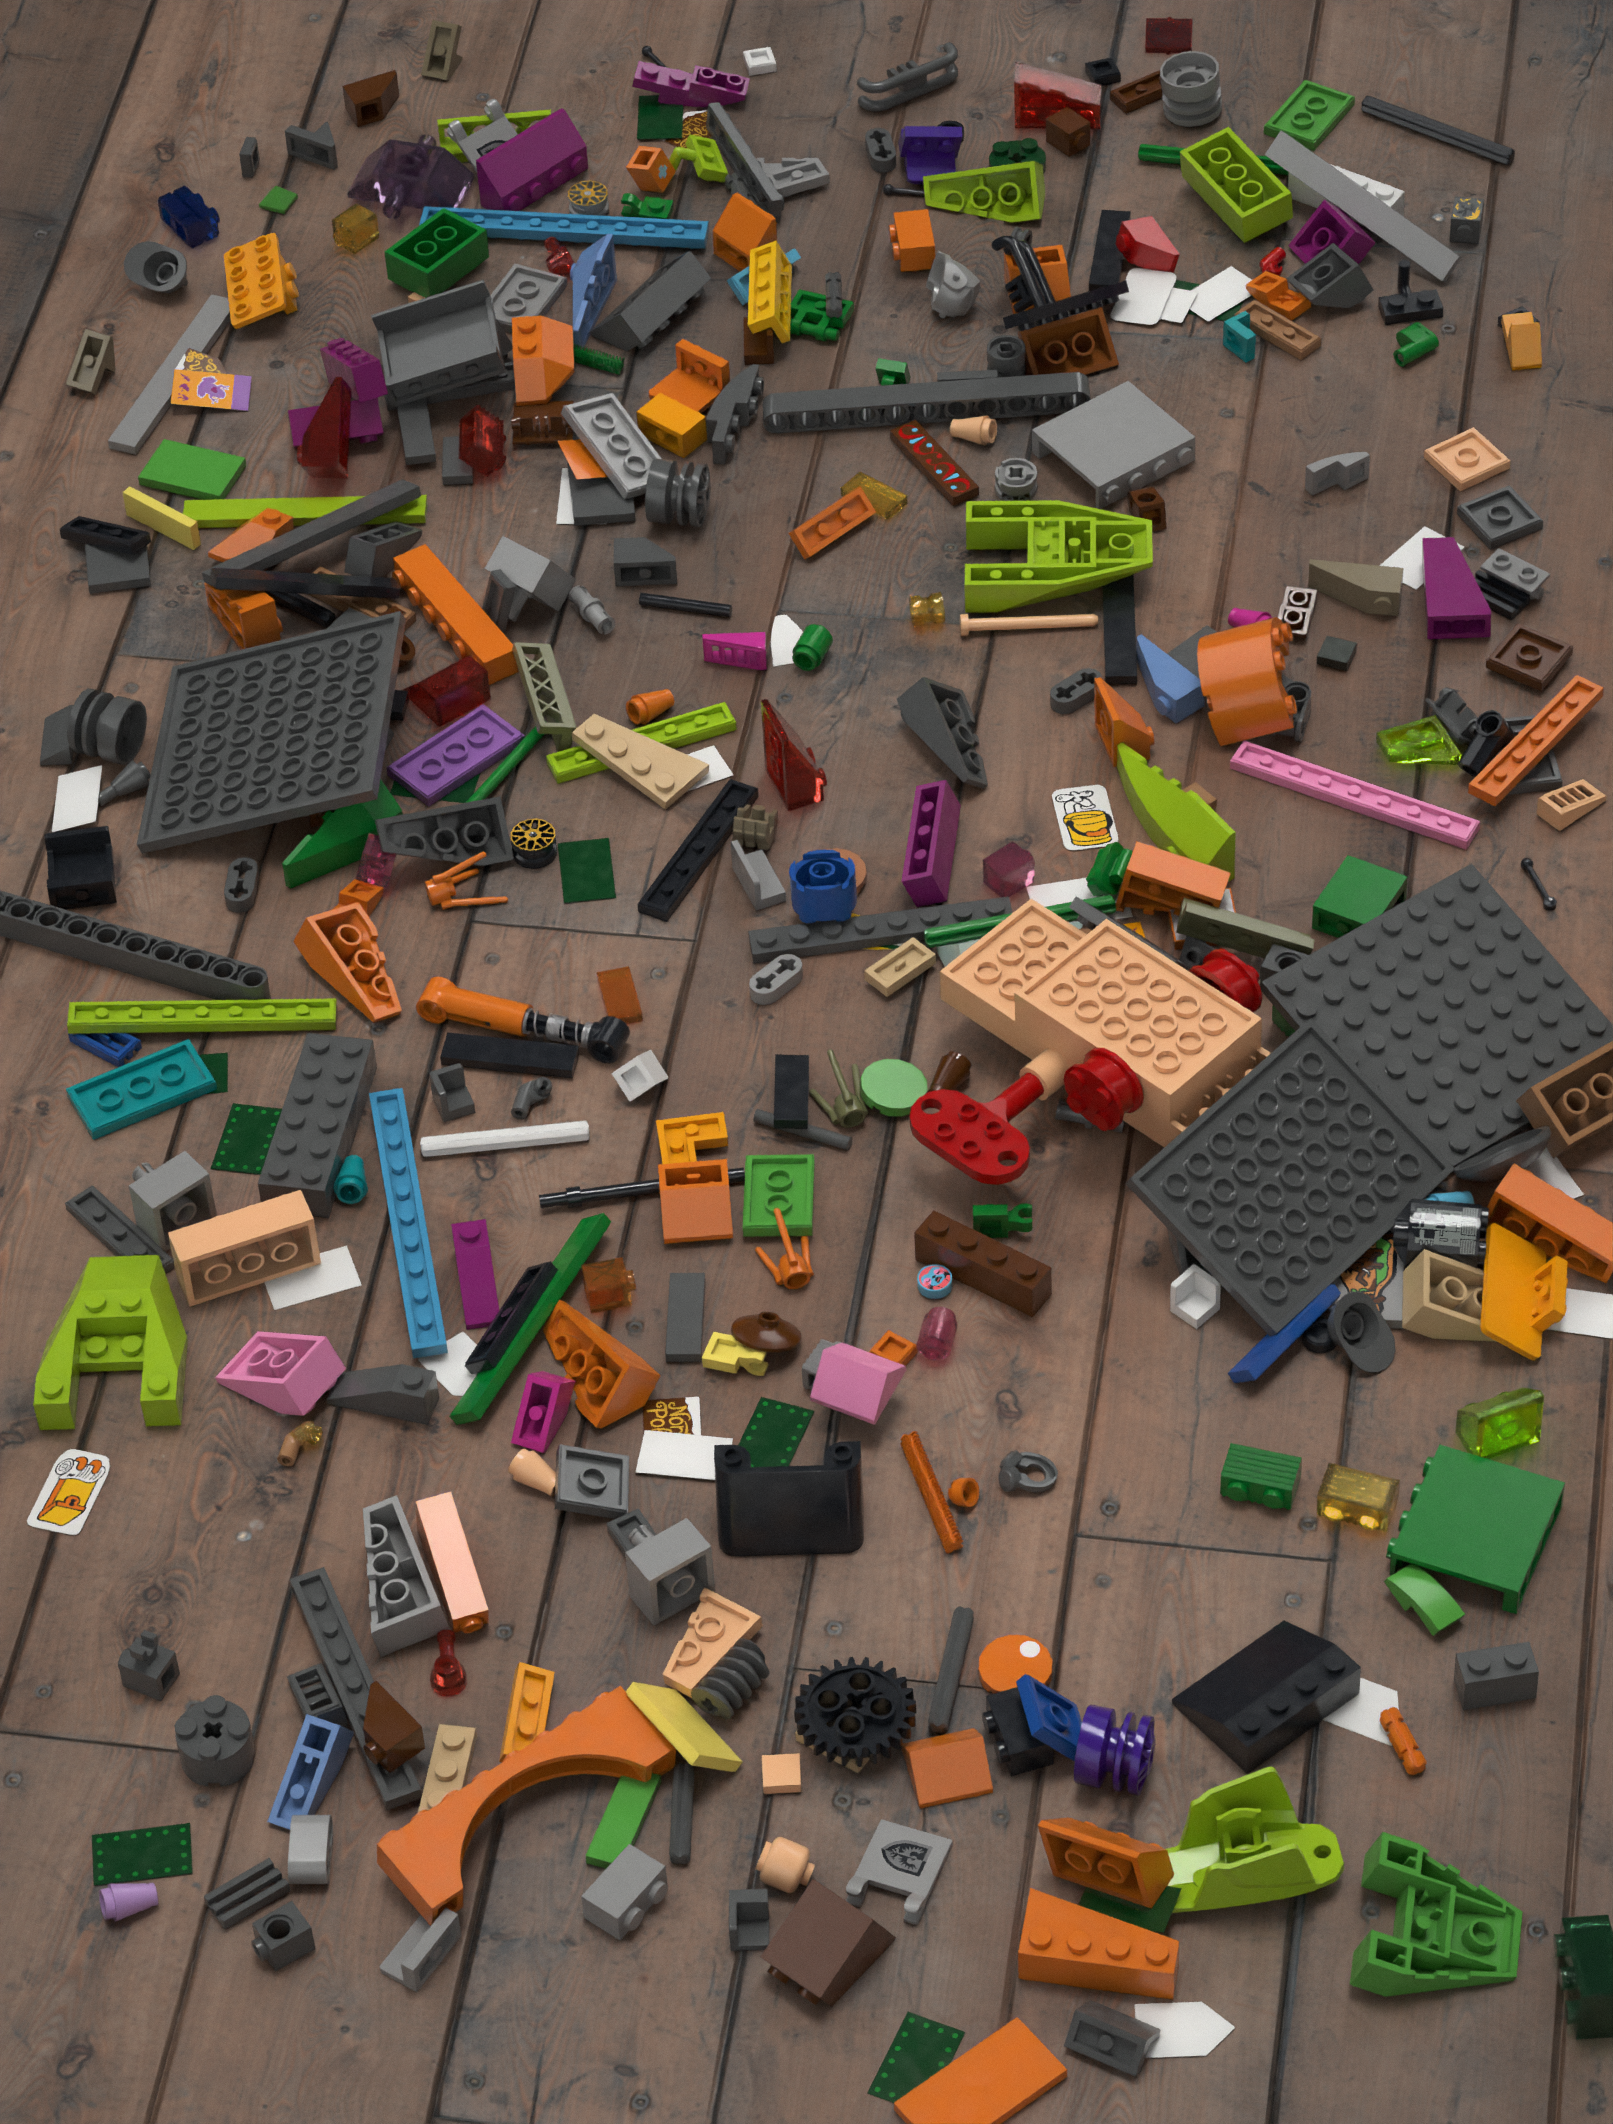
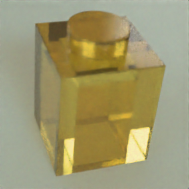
(355, 228)

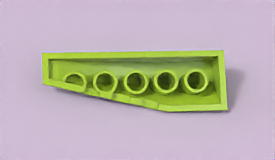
(1175, 818)

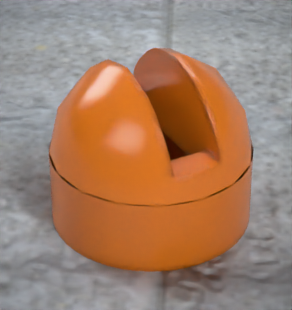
(966, 1487)

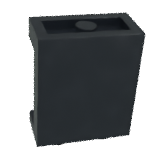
(80, 868)

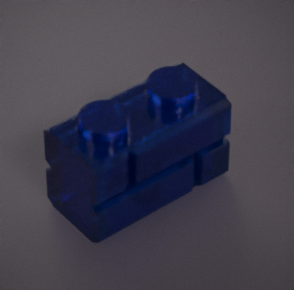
(189, 216)

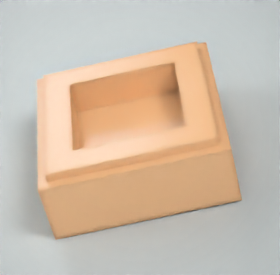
(781, 1773)

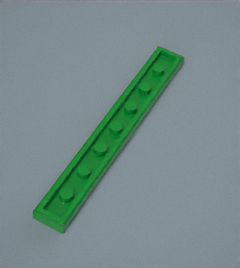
(568, 1262)

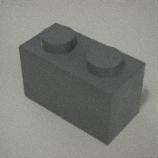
(1496, 1675)

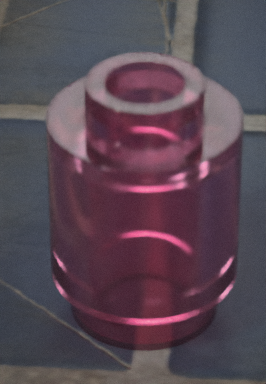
(937, 1333)

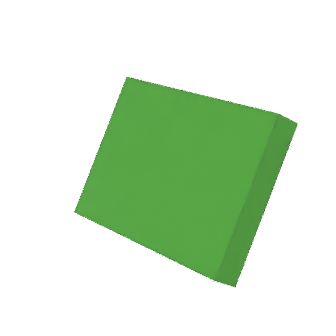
(1310, 114)
(192, 471)
(778, 1183)

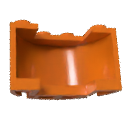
(1244, 680)

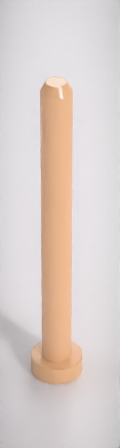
(1026, 622)

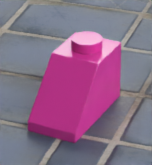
(542, 1410)

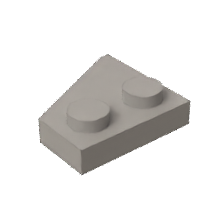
(796, 174)

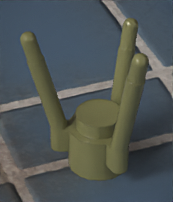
(848, 1108)

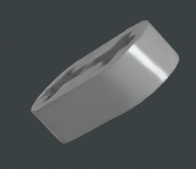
(778, 981)

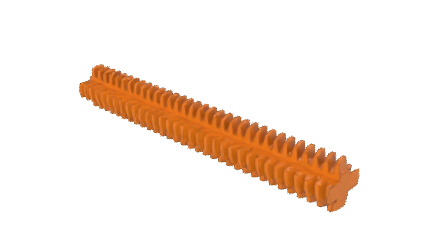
(931, 1492)

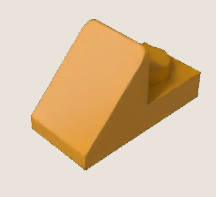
(1522, 340)

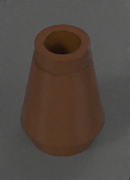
(951, 1072)

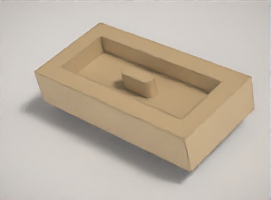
(900, 967)

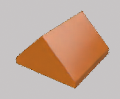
(948, 1767)

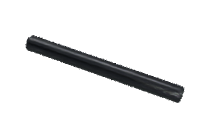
(1438, 130)

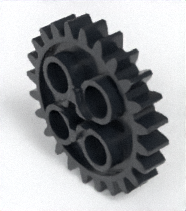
(857, 1699)

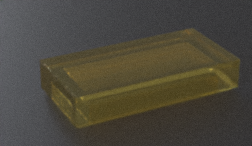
(882, 497)

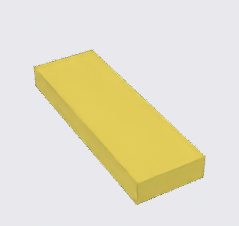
(161, 518)

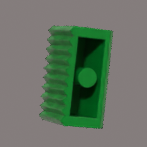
(1260, 1476)

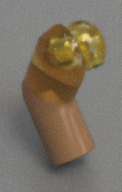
(293, 1440)

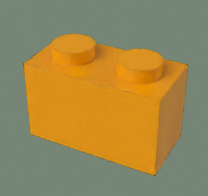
(672, 425)

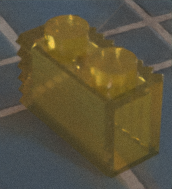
(1357, 1497)

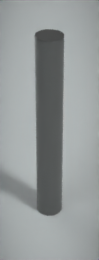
(813, 1132)

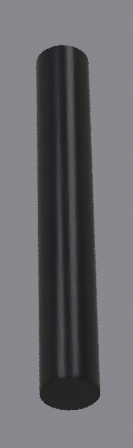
(685, 604)

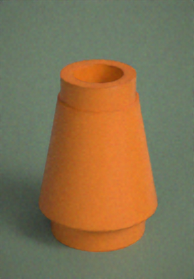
(647, 706)

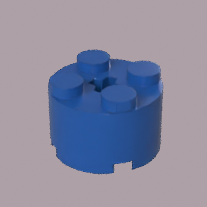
(823, 886)

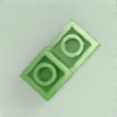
(1428, 1598)

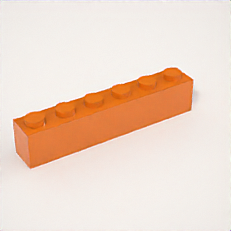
(454, 612)

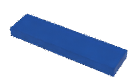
(1272, 1347)

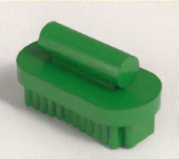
(1108, 870)

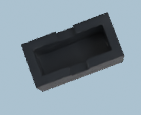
(1014, 1741)

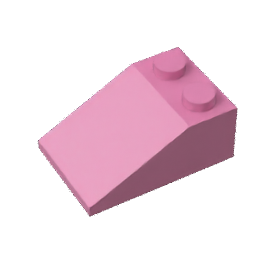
(283, 1371)

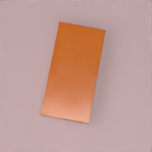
(986, 2081)

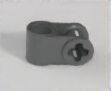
(1302, 696)

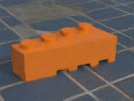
(1553, 1223)
(1094, 1951)

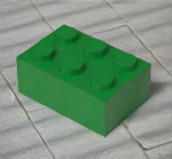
(437, 254)

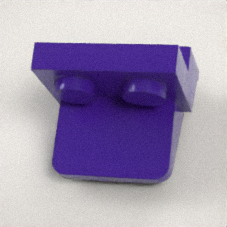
(929, 150)

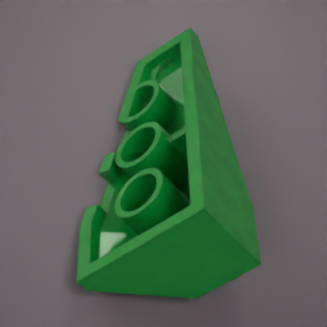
(338, 839)

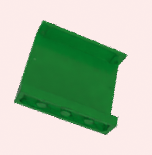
(1478, 1522)

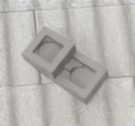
(1340, 469)

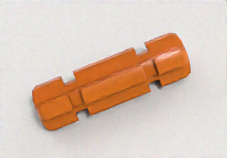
(1403, 1741)

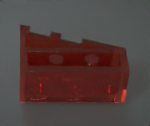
(1044, 93)

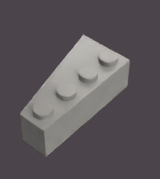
(400, 1589)

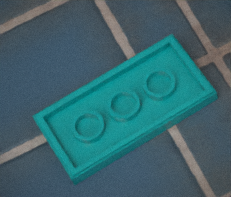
(141, 1089)

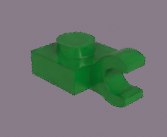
(651, 207)
(996, 1220)

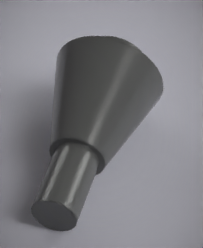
(130, 779)

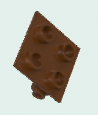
(540, 423)

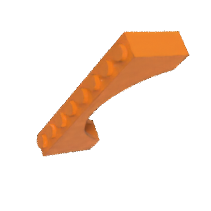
(602, 1739)

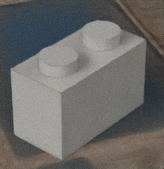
(625, 1892)

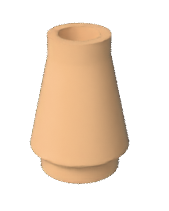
(975, 429)
(533, 1471)

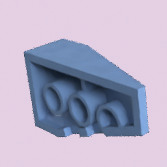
(592, 284)

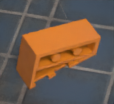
(245, 615)
(1163, 879)

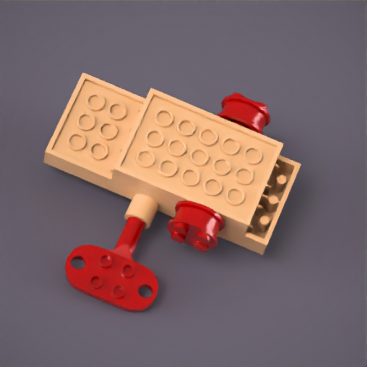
(1103, 1019)

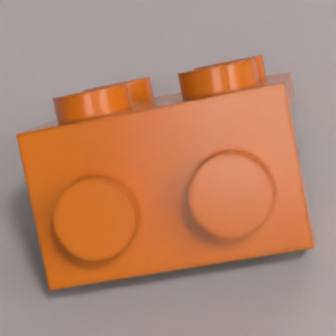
(696, 379)

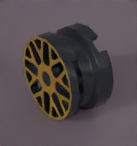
(534, 846)

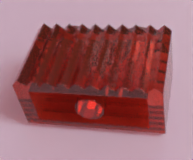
(482, 441)

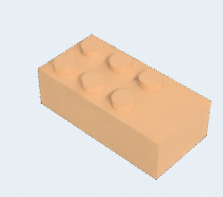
(244, 1248)

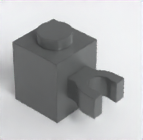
(148, 1666)

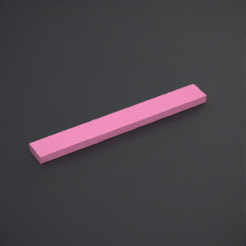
(1355, 795)

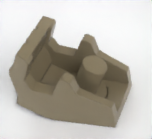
(755, 826)

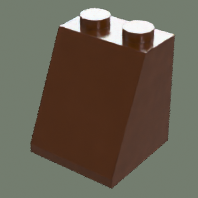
(825, 1945)

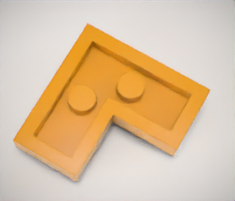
(684, 1135)

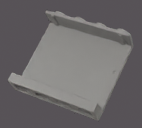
(1116, 442)

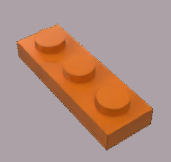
(832, 522)

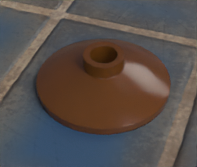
(766, 1332)

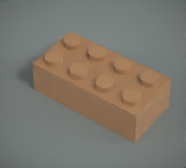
(1573, 1101)

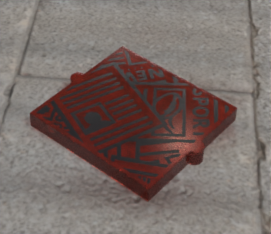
(1168, 35)

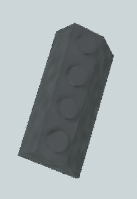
(653, 304)

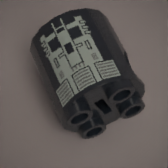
(1442, 1228)

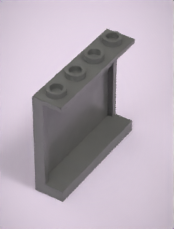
(439, 343)

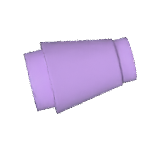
(126, 1899)

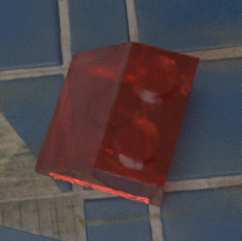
(451, 690)

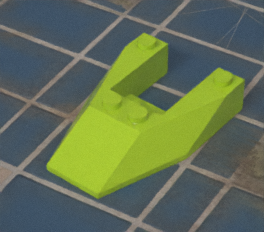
(1067, 546)
(115, 1321)

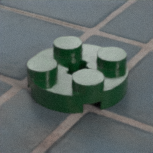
(1017, 151)

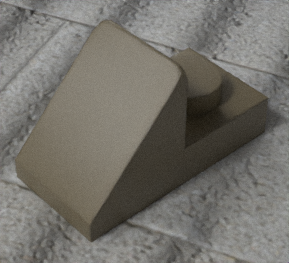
(441, 51)
(91, 360)

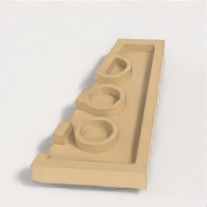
(643, 762)

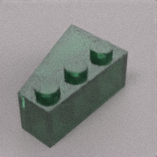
(1587, 1974)

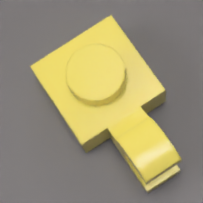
(728, 1355)

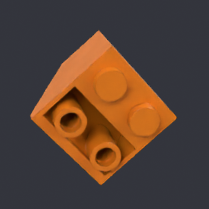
(741, 230)
(1054, 267)
(695, 1201)

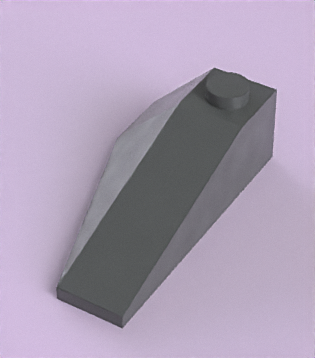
(944, 723)
(449, 833)

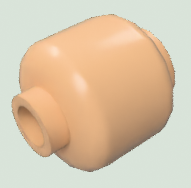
(784, 1865)

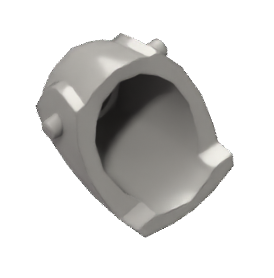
(952, 286)

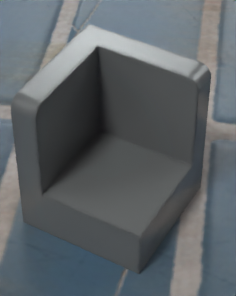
(451, 1093)
(748, 1919)

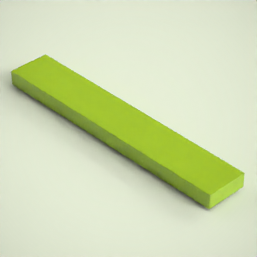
(671, 732)

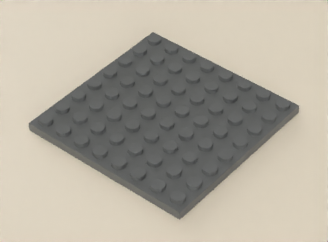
(273, 733)
(1446, 1011)

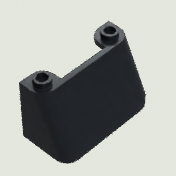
(789, 1506)

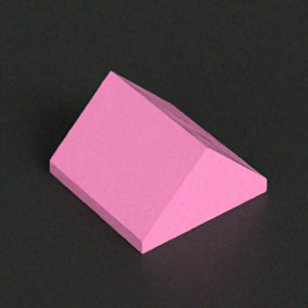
(855, 1382)

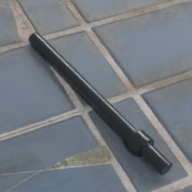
(575, 1196)

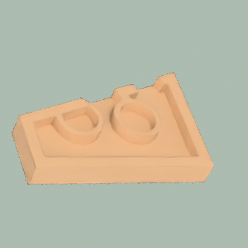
(708, 1638)

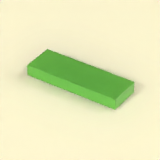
(622, 1819)

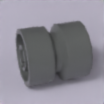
(1006, 356)

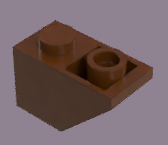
(371, 98)

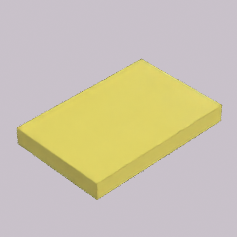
(683, 1727)

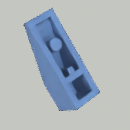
(1170, 685)
(311, 1769)

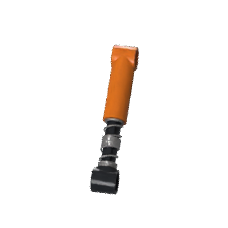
(445, 1001)

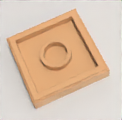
(1467, 459)

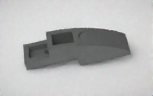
(732, 410)

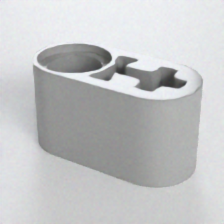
(310, 1849)

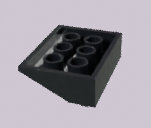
(1270, 1693)

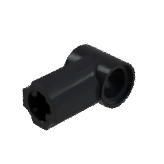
(1491, 737)

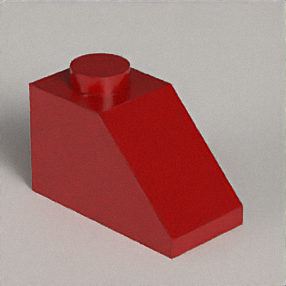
(1146, 245)

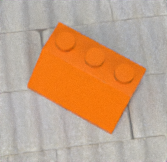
(1106, 1860)

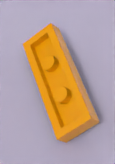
(526, 1707)

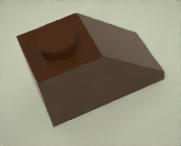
(390, 1730)

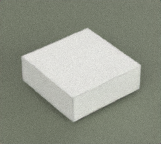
(759, 61)

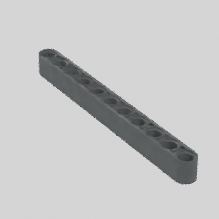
(924, 402)
(130, 950)

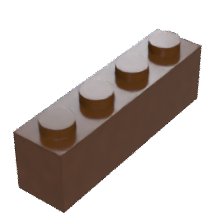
(984, 1263)

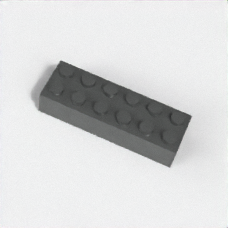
(319, 1120)

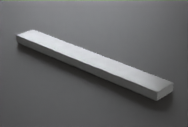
(1363, 206)
(156, 396)

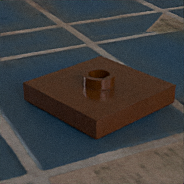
(1529, 657)

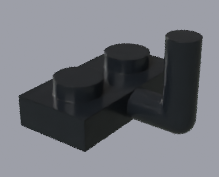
(1408, 305)

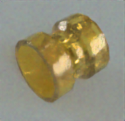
(919, 609)

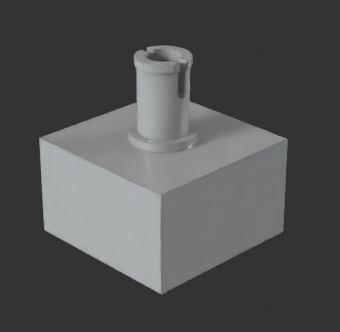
(531, 574)
(171, 1197)
(668, 1569)

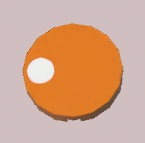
(1009, 1659)

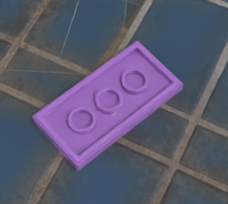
(455, 755)

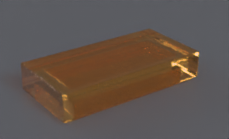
(620, 995)

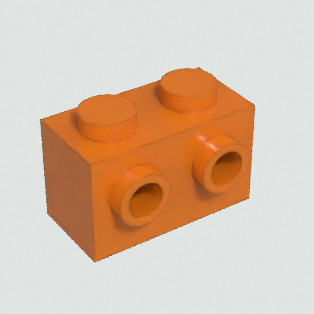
(913, 240)

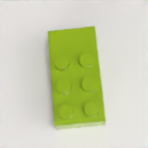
(1236, 184)

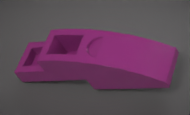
(691, 89)

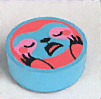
(934, 1281)

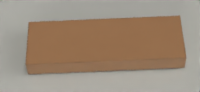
(1281, 330)

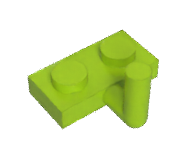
(705, 158)

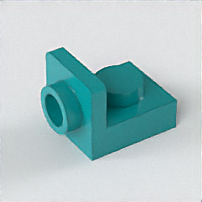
(1239, 337)

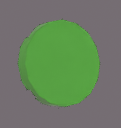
(892, 1086)

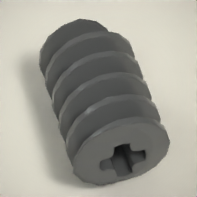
(731, 1680)

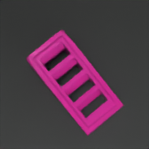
(746, 650)

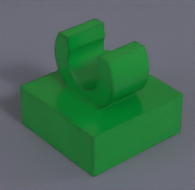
(892, 372)

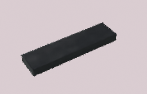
(1107, 258)
(510, 1055)
(510, 1317)

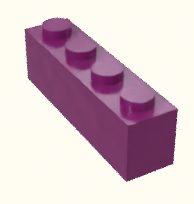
(356, 367)
(931, 843)

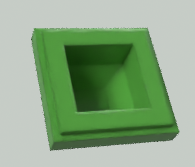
(278, 200)

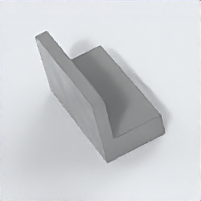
(757, 877)
(422, 1950)

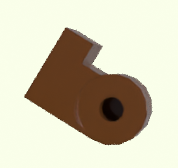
(1149, 505)

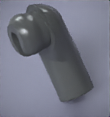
(529, 1094)

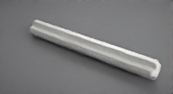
(504, 1138)

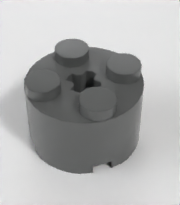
(215, 1742)

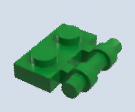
(812, 307)

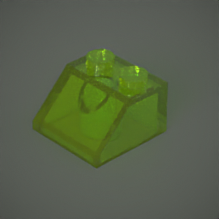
(1501, 1422)

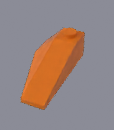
(346, 954)
(606, 1373)

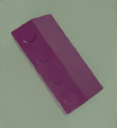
(531, 164)

